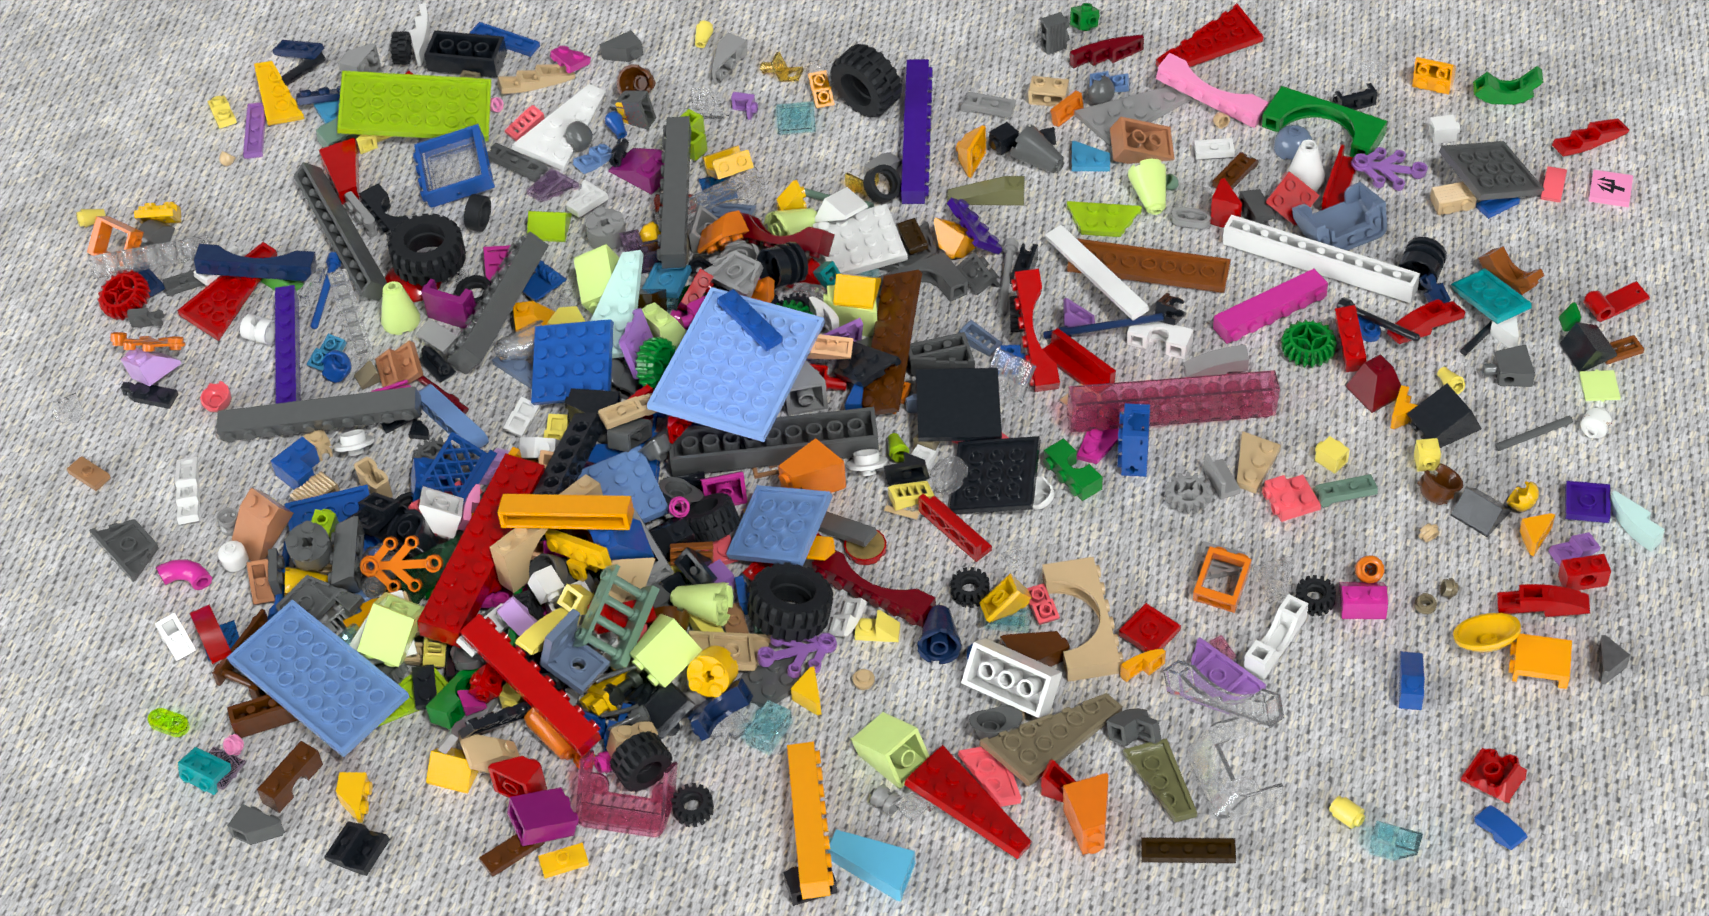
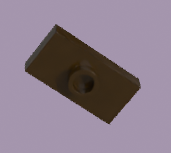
(912, 236)

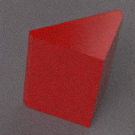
(1224, 204)

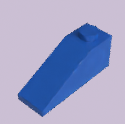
(1411, 680)

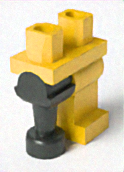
(609, 692)

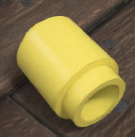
(1347, 812)

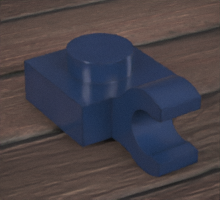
(1435, 289)

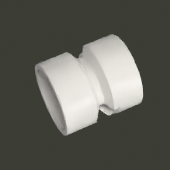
(258, 329)

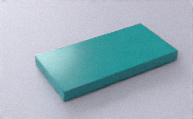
(1491, 296)

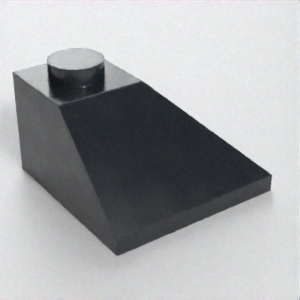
(671, 532)

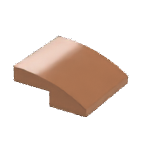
(399, 365)

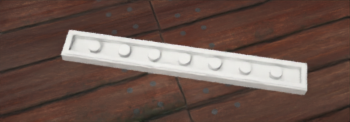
(1097, 272)

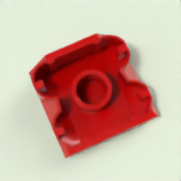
(1495, 774)

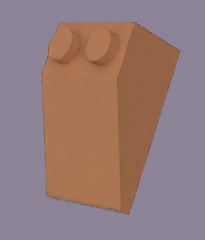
(1140, 140)
(260, 523)

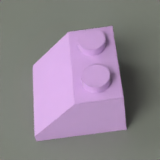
(148, 366)

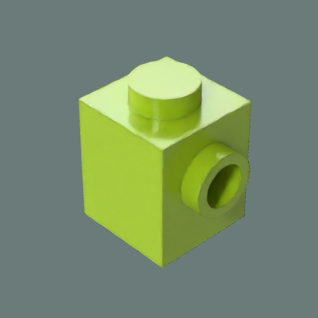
(326, 519)

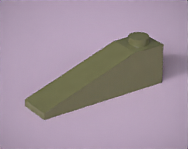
(996, 191)

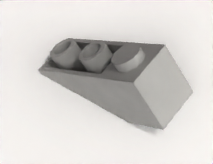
(728, 54)

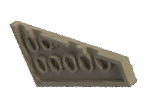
(1050, 737)

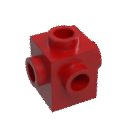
(486, 684)

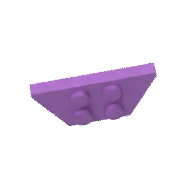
(634, 336)
(1223, 670)

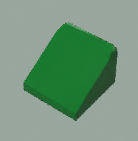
(1570, 317)

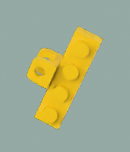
(581, 553)

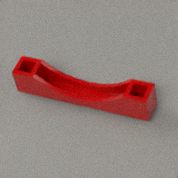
(1028, 290)

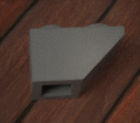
(254, 826)

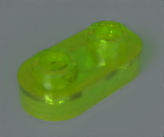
(167, 721)

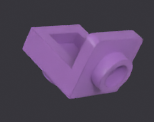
(744, 102)

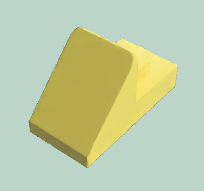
(882, 628)

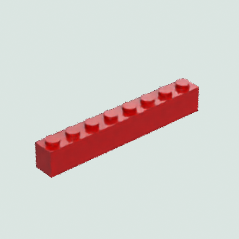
(531, 685)

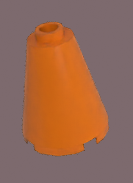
(548, 735)

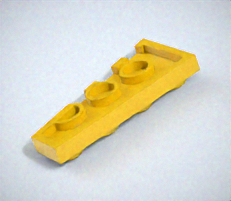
(275, 95)

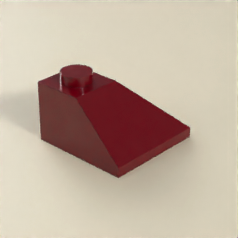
(1375, 384)

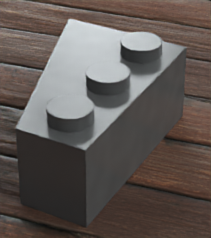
(941, 353)

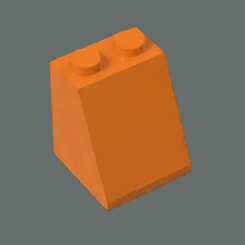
(813, 469)
(1086, 811)

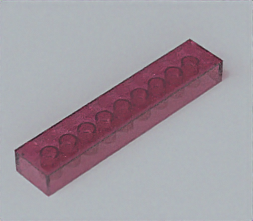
(1175, 400)

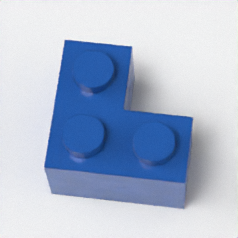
(296, 463)
(419, 468)

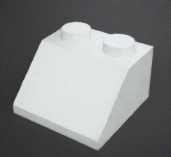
(441, 511)

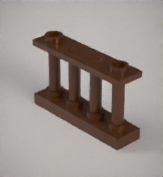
(225, 669)

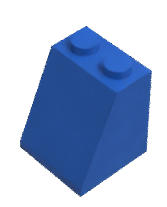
(624, 543)

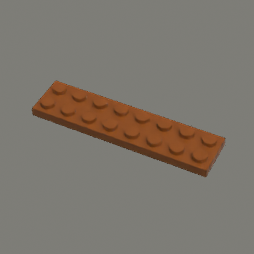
(1160, 266)

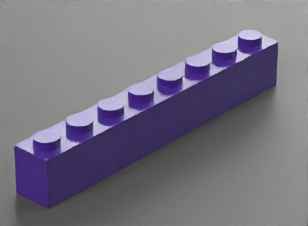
(287, 345)

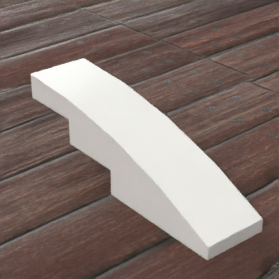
(421, 35)
(187, 490)

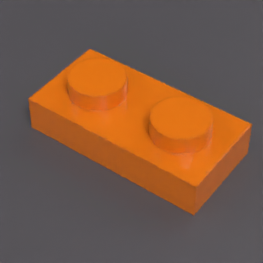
(1065, 109)

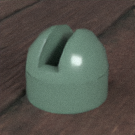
(1171, 182)

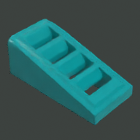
(823, 278)

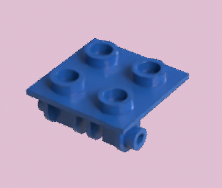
(543, 281)

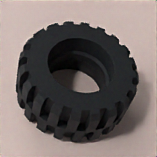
(866, 80)
(422, 233)
(787, 619)

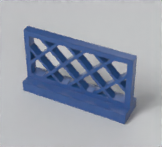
(473, 477)

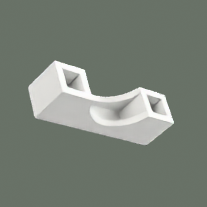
(1265, 653)

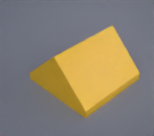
(856, 290)
(450, 770)

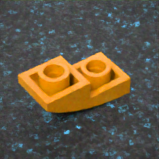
(821, 89)

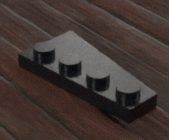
(494, 720)

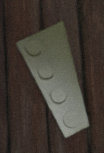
(1163, 777)

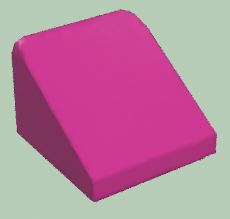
(470, 703)

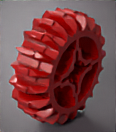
(121, 291)

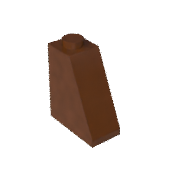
(1040, 646)

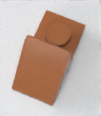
(259, 583)

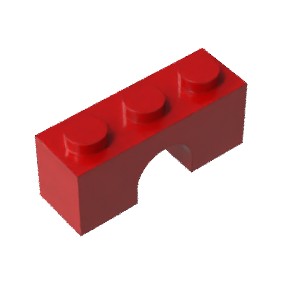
(1351, 338)

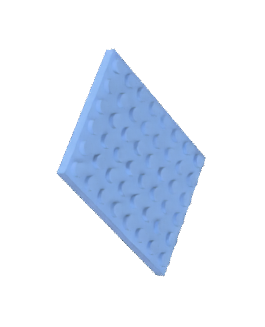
(727, 377)

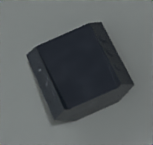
(667, 708)

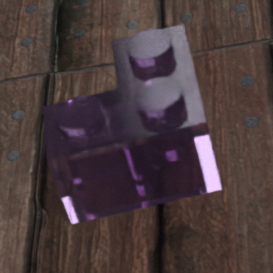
(632, 241)

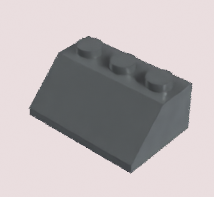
(347, 555)

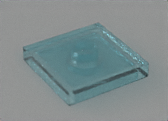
(795, 118)

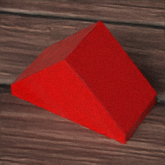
(1053, 781)

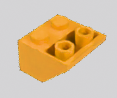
(1433, 75)

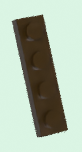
(1188, 850)

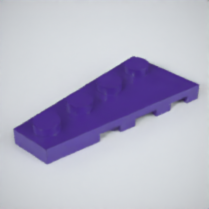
(976, 229)

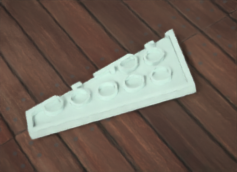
(621, 296)

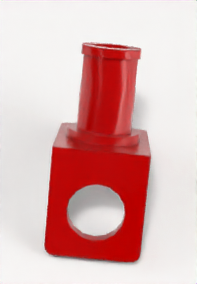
(831, 382)

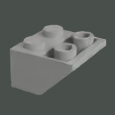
(361, 59)

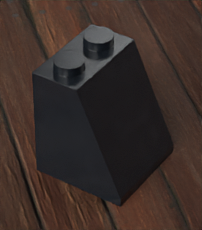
(590, 402)
(1443, 417)

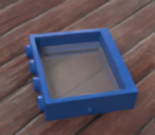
(453, 169)

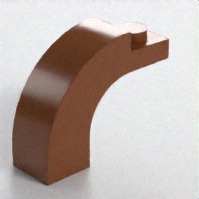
(1500, 265)

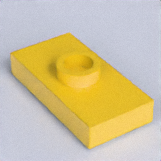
(563, 860)

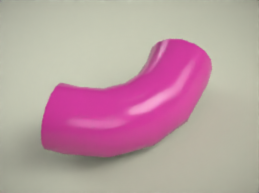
(185, 570)

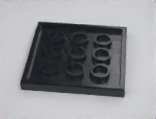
(958, 404)
(999, 475)

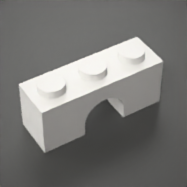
(1177, 338)

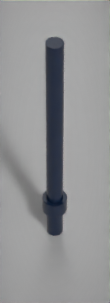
(1107, 325)

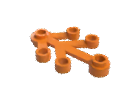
(148, 343)
(398, 565)

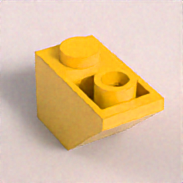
(792, 197)
(353, 793)

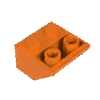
(722, 232)

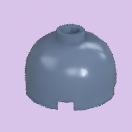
(1289, 140)

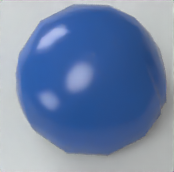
(336, 366)

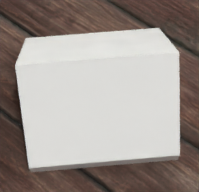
(840, 206)

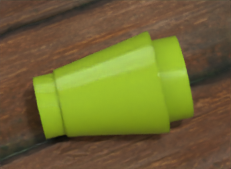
(896, 447)

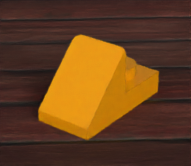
(1402, 407)

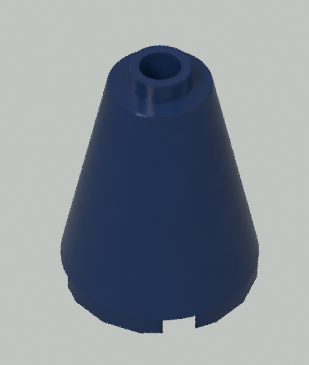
(939, 637)

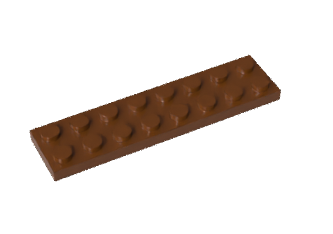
(893, 336)

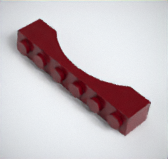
(812, 240)
(908, 604)

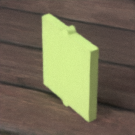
(1599, 385)

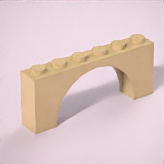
(515, 549)
(1081, 580)

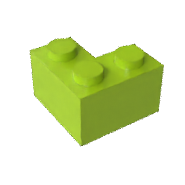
(698, 138)

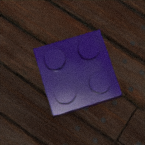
(1587, 501)

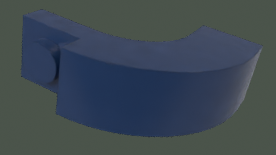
(715, 709)

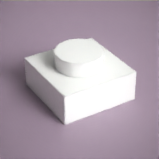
(925, 453)

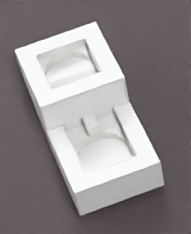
(821, 309)
(521, 417)
(851, 613)

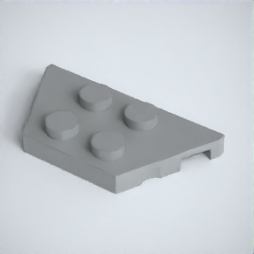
(736, 273)

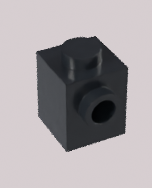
(1003, 138)

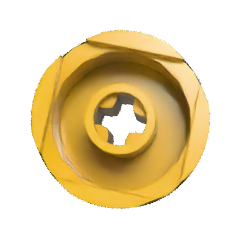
(712, 671)

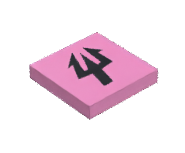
(1610, 188)

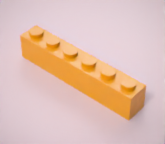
(566, 511)

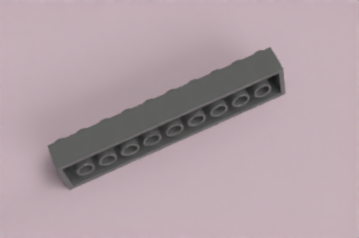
(716, 450)

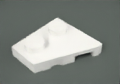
(586, 199)

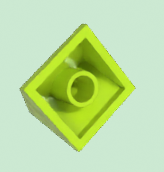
(549, 225)

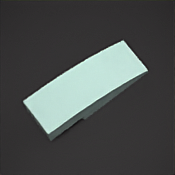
(1636, 521)

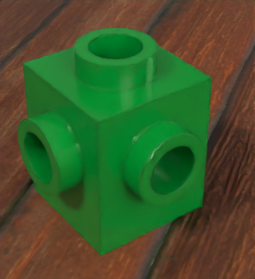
(1084, 17)

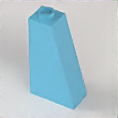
(874, 862)

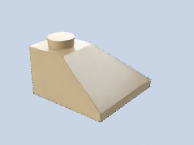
(484, 750)

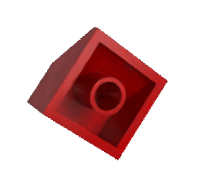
(517, 776)

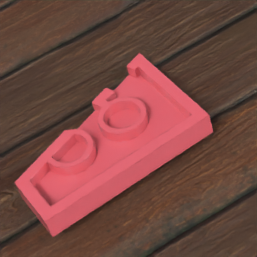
(992, 776)

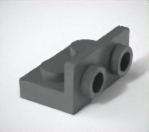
(977, 274)

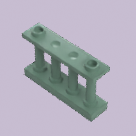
(637, 617)

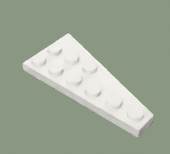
(549, 140)

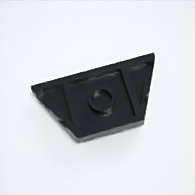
(865, 365)

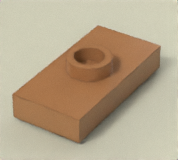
(88, 473)
(737, 620)

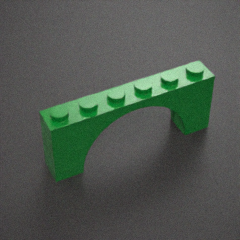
(1293, 105)

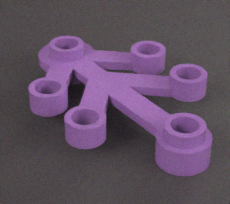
(1366, 164)
(823, 644)

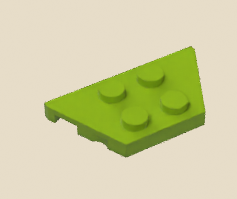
(1102, 218)

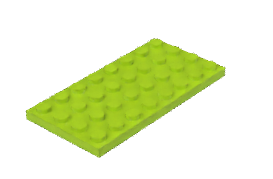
(412, 104)

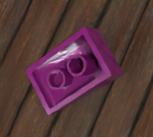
(641, 169)

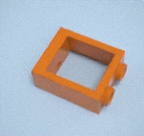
(103, 228)
(1215, 598)

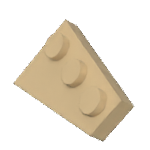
(1255, 461)

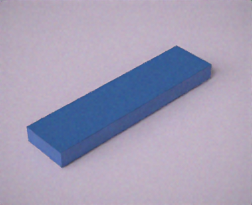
(513, 41)

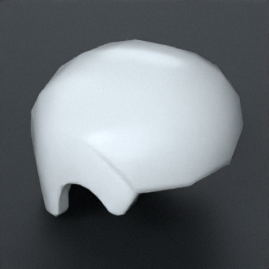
(1043, 493)

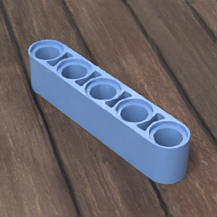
(450, 417)

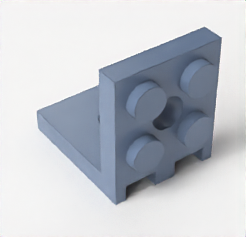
(560, 655)

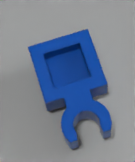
(743, 594)

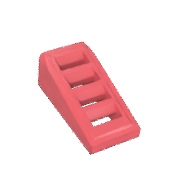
(531, 114)

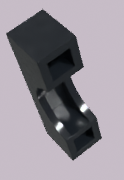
(377, 203)

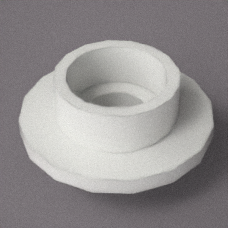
(354, 442)
(867, 462)

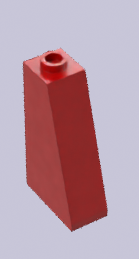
(342, 167)

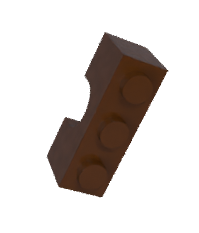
(278, 786)

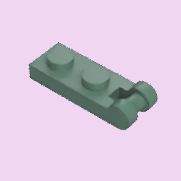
(1345, 489)

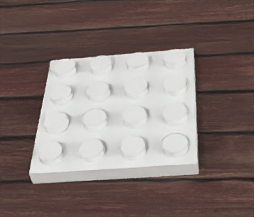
(864, 241)

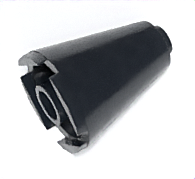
(412, 524)

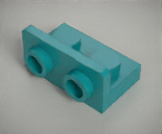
(203, 770)

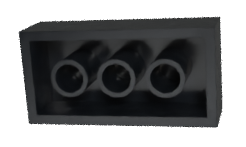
(465, 51)

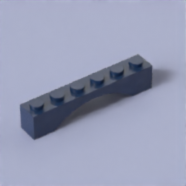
(217, 261)

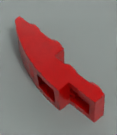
(1427, 317)
(1547, 598)

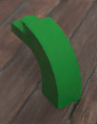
(1507, 92)

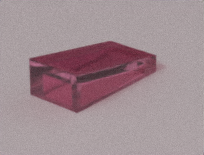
(1221, 645)

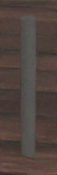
(1534, 433)

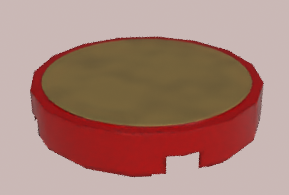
(867, 555)

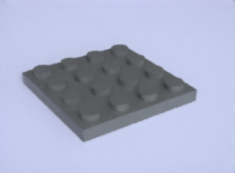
(1491, 170)

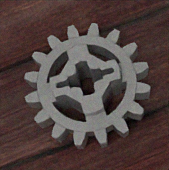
(1188, 492)

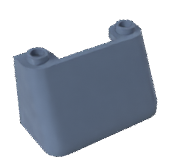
(1347, 224)

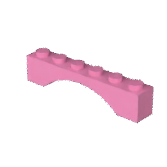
(1242, 107)

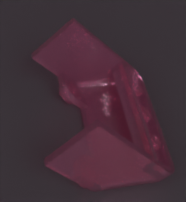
(622, 812)

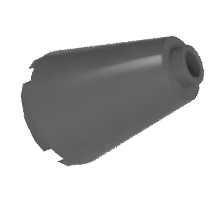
(1037, 150)

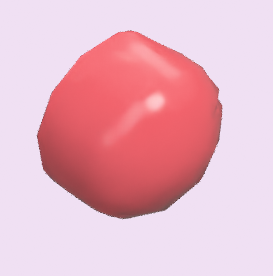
(216, 397)

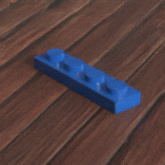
(750, 320)

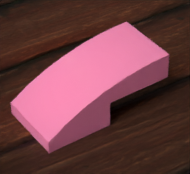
(469, 506)

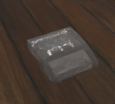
(1013, 374)

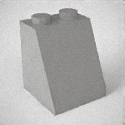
(807, 392)

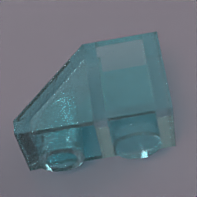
(1394, 842)

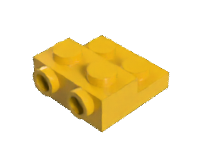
(166, 213)

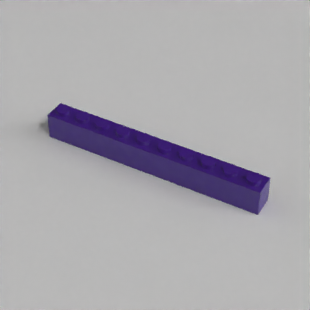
(916, 131)

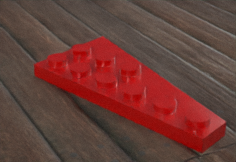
(1217, 38)
(221, 300)
(956, 792)

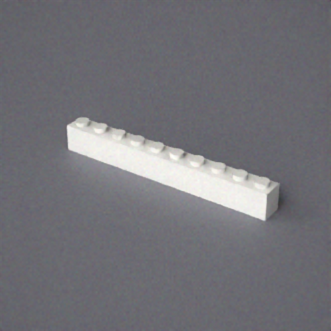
(1324, 258)

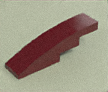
(1112, 49)

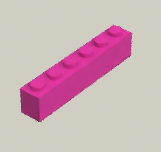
(1270, 306)

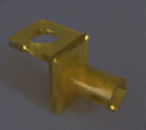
(779, 67)
(856, 184)

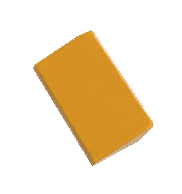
(821, 548)

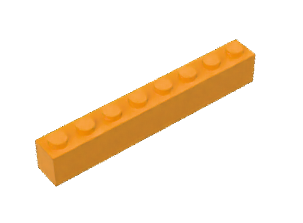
(808, 820)

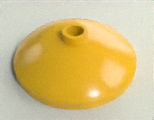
(1487, 632)

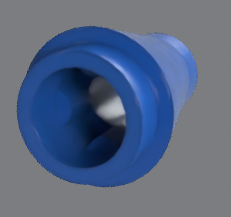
(615, 123)

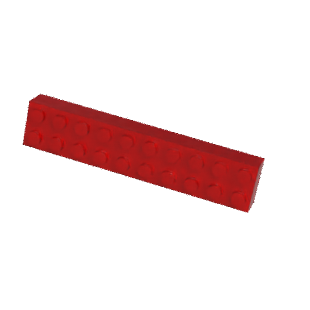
(471, 566)

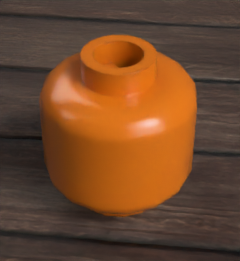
(1376, 566)

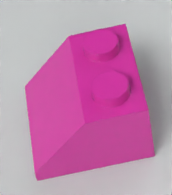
(731, 484)
(1363, 600)

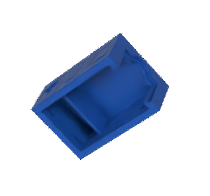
(1134, 440)

